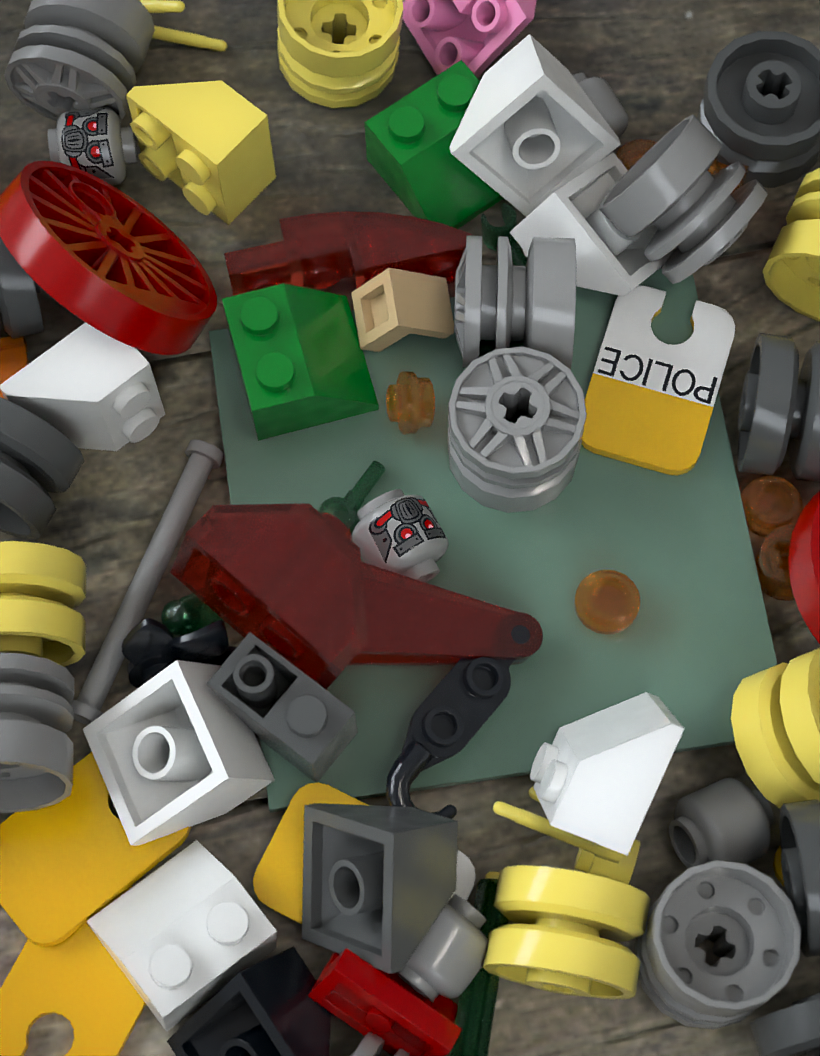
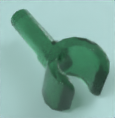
(491, 233)
(354, 497)

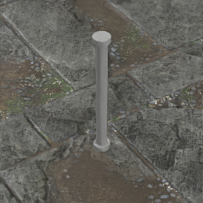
(202, 459)

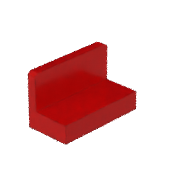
(385, 1007)

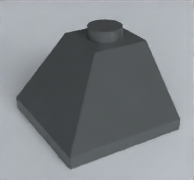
(375, 878)

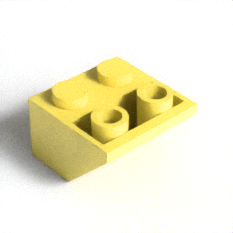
(204, 142)

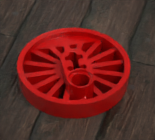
(106, 258)

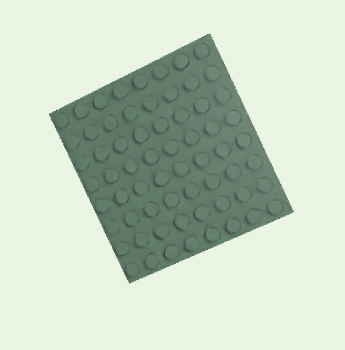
(671, 534)

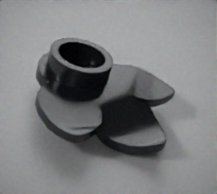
(153, 648)

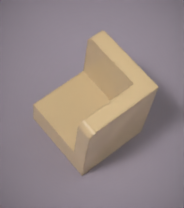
(399, 305)

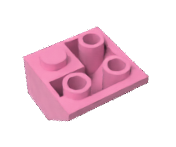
(466, 29)

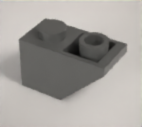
(284, 707)

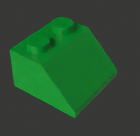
(413, 154)
(298, 358)

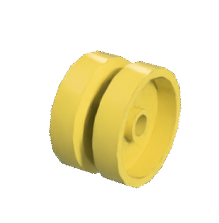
(38, 601)
(779, 729)
(567, 932)

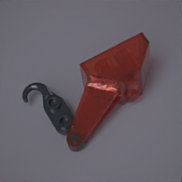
(312, 600)

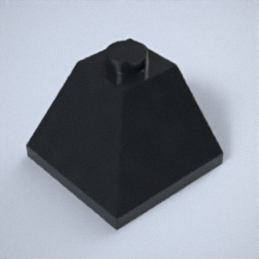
(260, 1015)

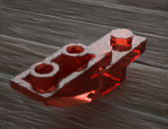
(347, 244)

